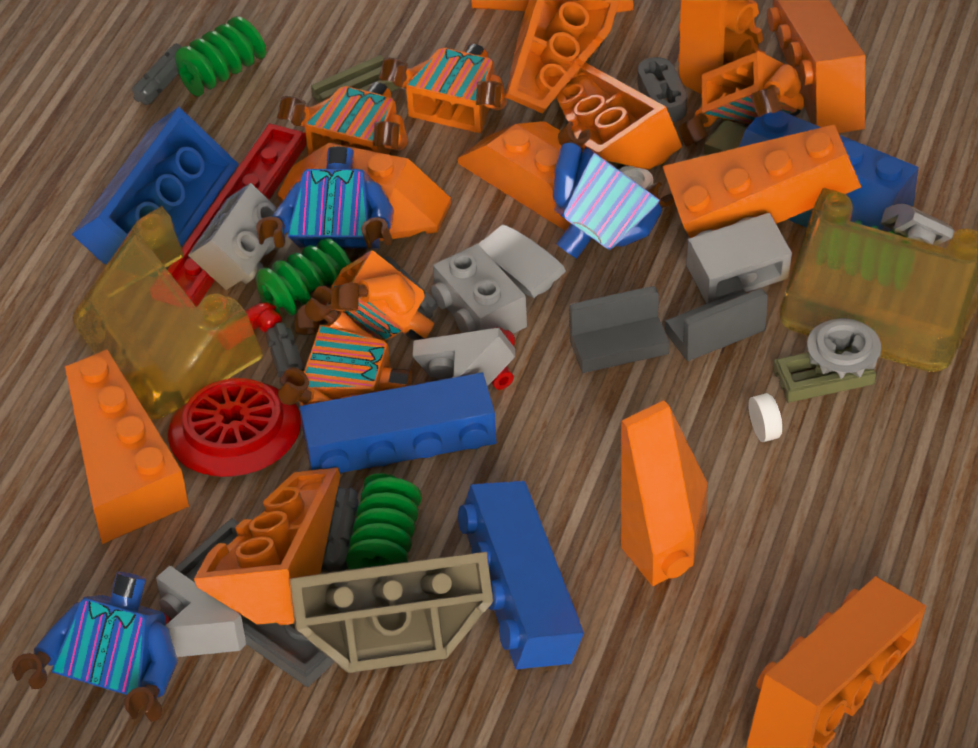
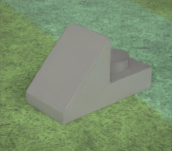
(465, 354)
(198, 620)

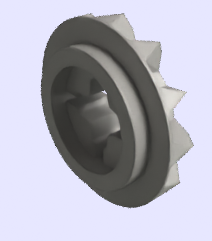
(841, 334)

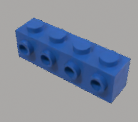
(399, 424)
(526, 583)

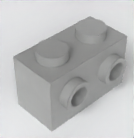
(230, 243)
(738, 257)
(478, 292)

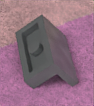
(718, 323)
(617, 329)

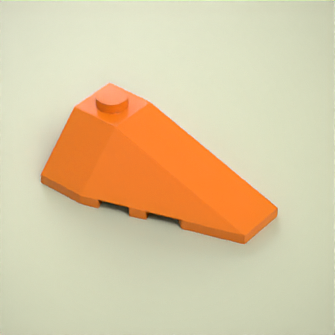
(554, 45)
(621, 120)
(660, 495)
(272, 548)

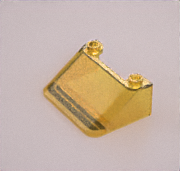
(900, 287)
(153, 326)

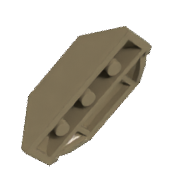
(392, 610)

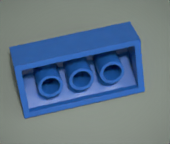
(169, 168)
(881, 176)

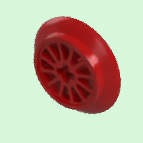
(235, 435)

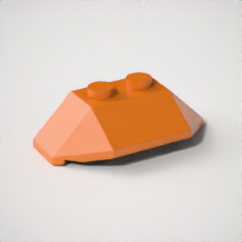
(520, 165)
(415, 198)

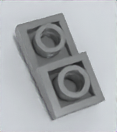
(916, 224)
(522, 260)

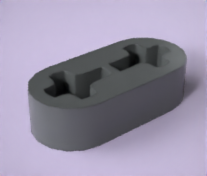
(670, 86)

